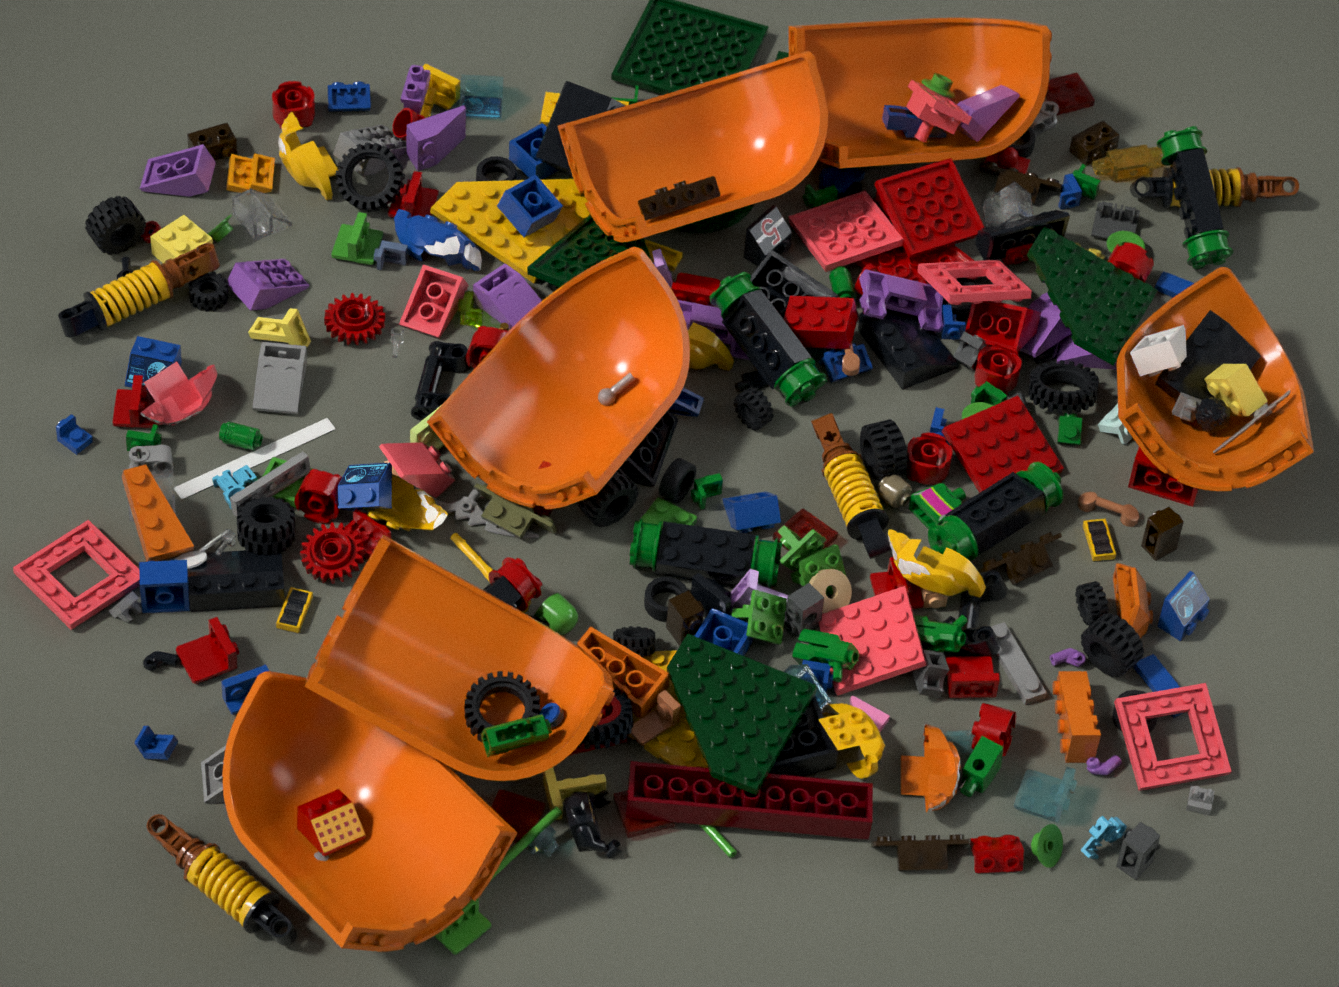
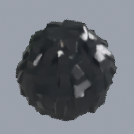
(1212, 415)

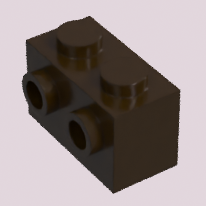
(217, 139)
(1094, 142)
(1162, 533)
(684, 616)

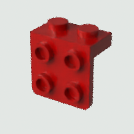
(694, 288)
(209, 654)

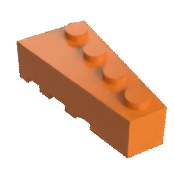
(155, 520)
(628, 670)
(1077, 716)

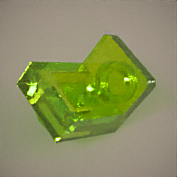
(469, 315)

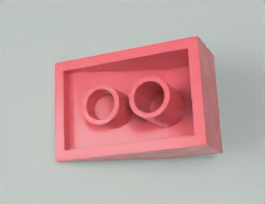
(433, 301)
(419, 466)

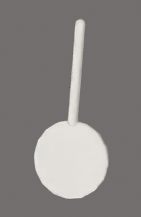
(198, 557)

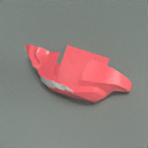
(177, 396)

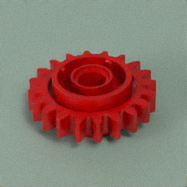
(354, 319)
(317, 550)

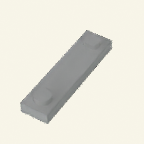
(273, 481)
(1018, 667)

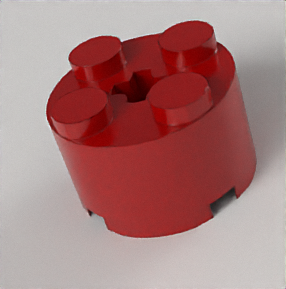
(293, 98)
(1132, 259)
(482, 343)
(998, 366)
(928, 459)
(319, 496)
(995, 725)

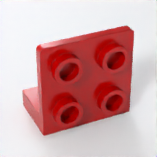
(971, 677)

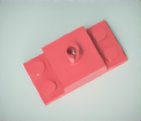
(934, 111)

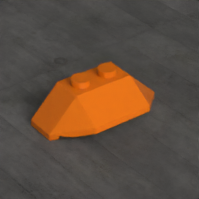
(1132, 598)

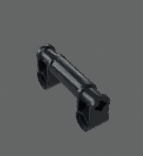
(447, 358)
(982, 639)

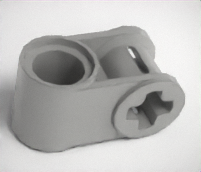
(1046, 118)
(155, 457)

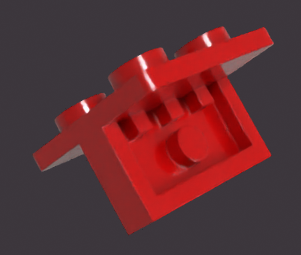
(414, 198)
(130, 405)
(893, 579)

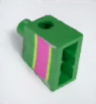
(934, 502)

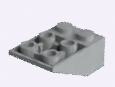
(376, 134)
(280, 377)

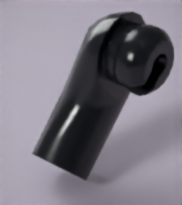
(158, 659)

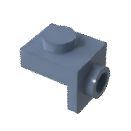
(391, 253)

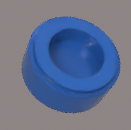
(553, 714)

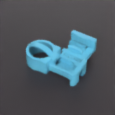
(235, 483)
(1105, 829)

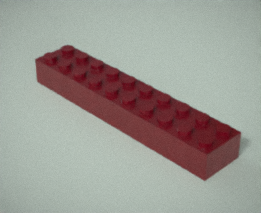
(780, 805)

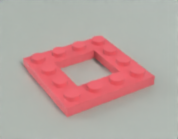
(944, 279)
(70, 610)
(1149, 772)

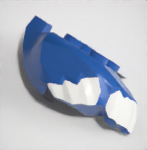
(436, 239)

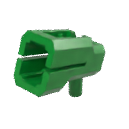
(940, 635)
(826, 649)
(515, 734)

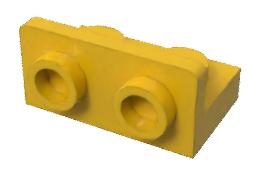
(446, 86)

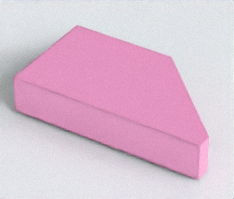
(878, 717)

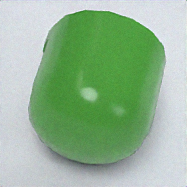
(559, 613)

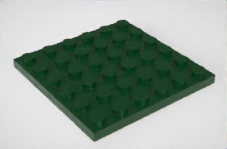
(686, 46)

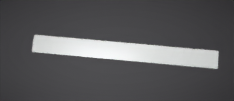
(257, 456)

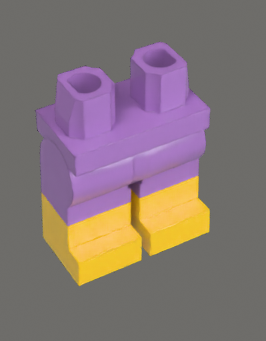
(417, 91)

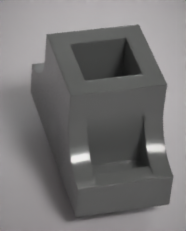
(968, 350)
(931, 677)

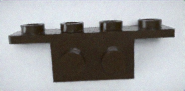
(1029, 181)
(678, 198)
(1024, 563)
(921, 854)

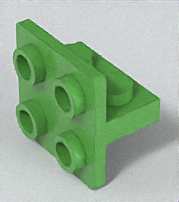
(357, 242)
(799, 547)
(811, 565)
(764, 616)
(464, 929)

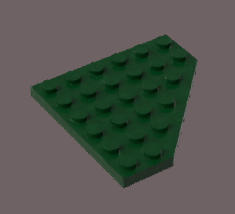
(577, 252)
(1093, 295)
(737, 709)

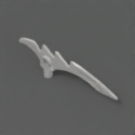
(1262, 412)
(469, 508)

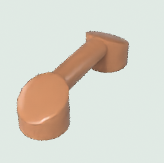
(850, 362)
(1129, 513)

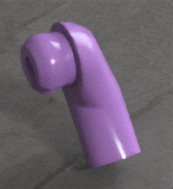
(1068, 656)
(1096, 767)

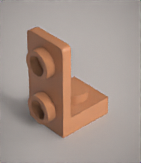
(657, 721)

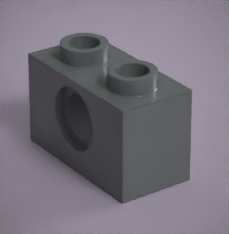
(803, 610)
(1138, 850)

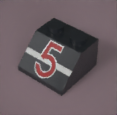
(767, 234)

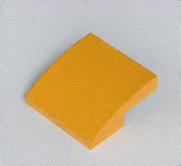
(250, 173)

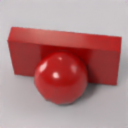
(1009, 158)

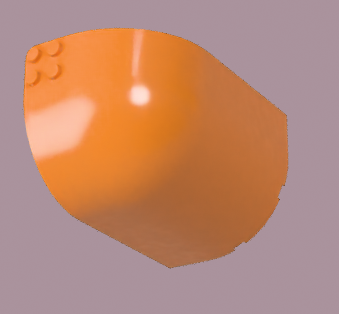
(875, 61)
(746, 129)
(543, 379)
(1182, 445)
(421, 640)
(425, 830)

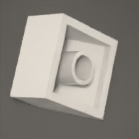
(1160, 351)

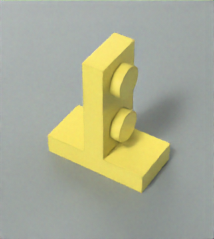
(288, 330)
(559, 790)

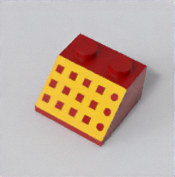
(330, 822)

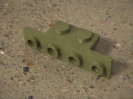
(511, 516)

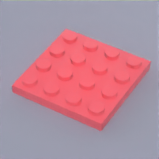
(845, 231)
(882, 633)

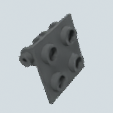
(1111, 220)

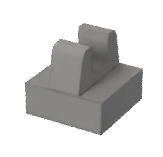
(1186, 407)
(122, 608)
(1200, 800)

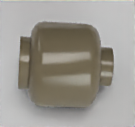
(894, 491)

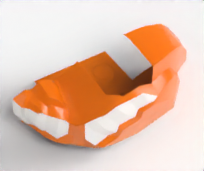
(934, 774)

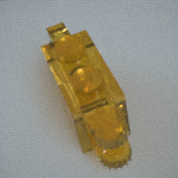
(1129, 163)

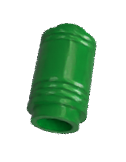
(842, 282)
(240, 435)

